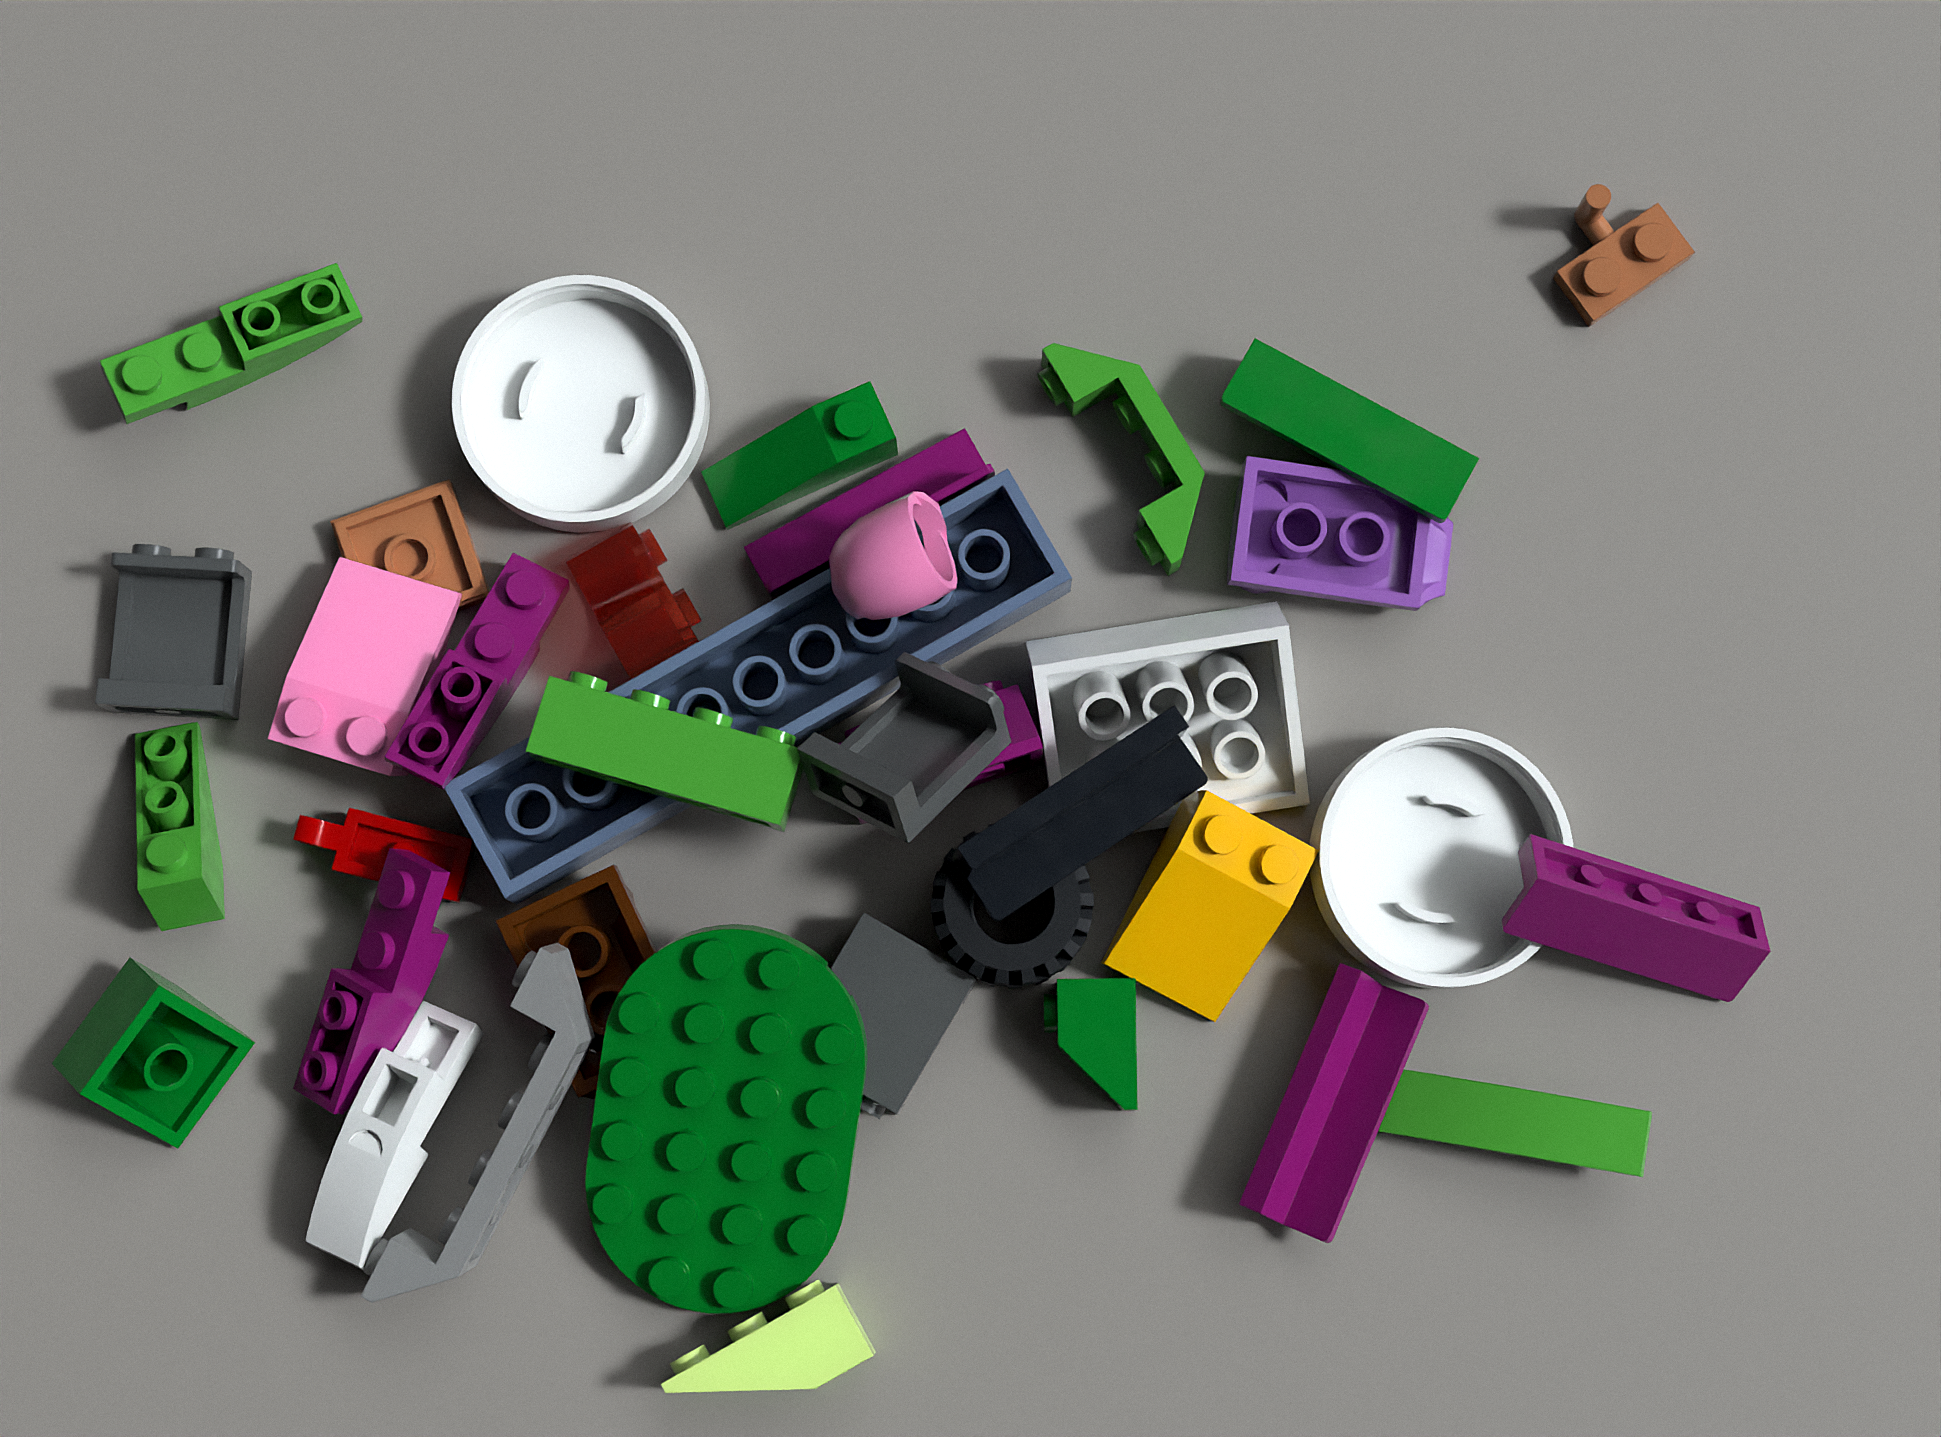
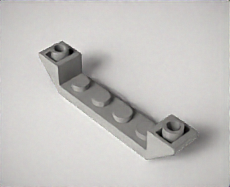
(553, 998)

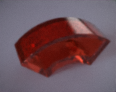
(633, 599)

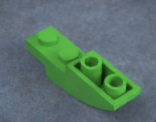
(235, 348)

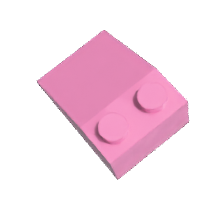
(363, 664)

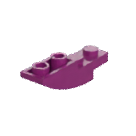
(480, 675)
(383, 988)

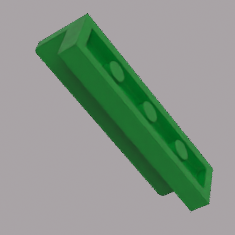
(1348, 431)

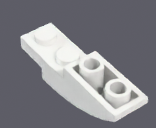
(383, 1133)

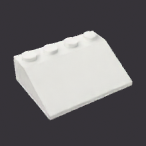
(1221, 671)

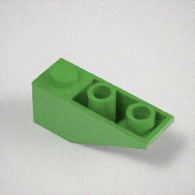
(176, 829)

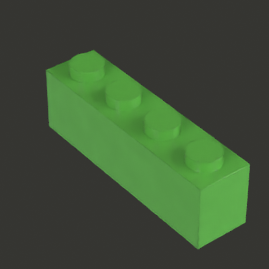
(667, 752)

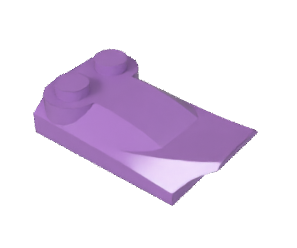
(1332, 539)

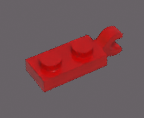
(366, 839)

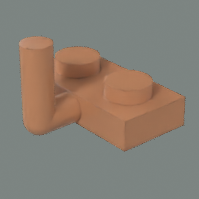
(1620, 260)

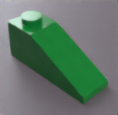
(802, 456)

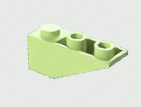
(789, 1353)

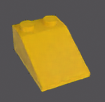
(1208, 903)

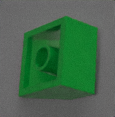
(152, 1053)

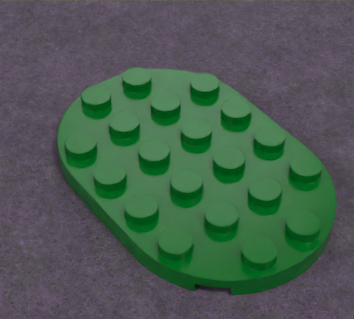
(726, 1119)

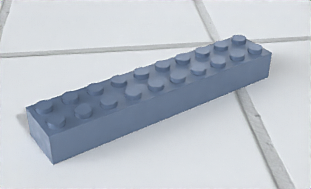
(781, 667)

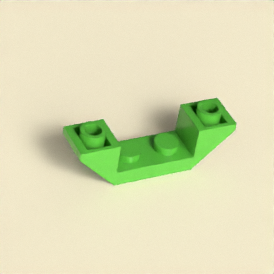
(1088, 378)

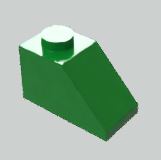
(1098, 1032)

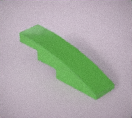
(1519, 1122)

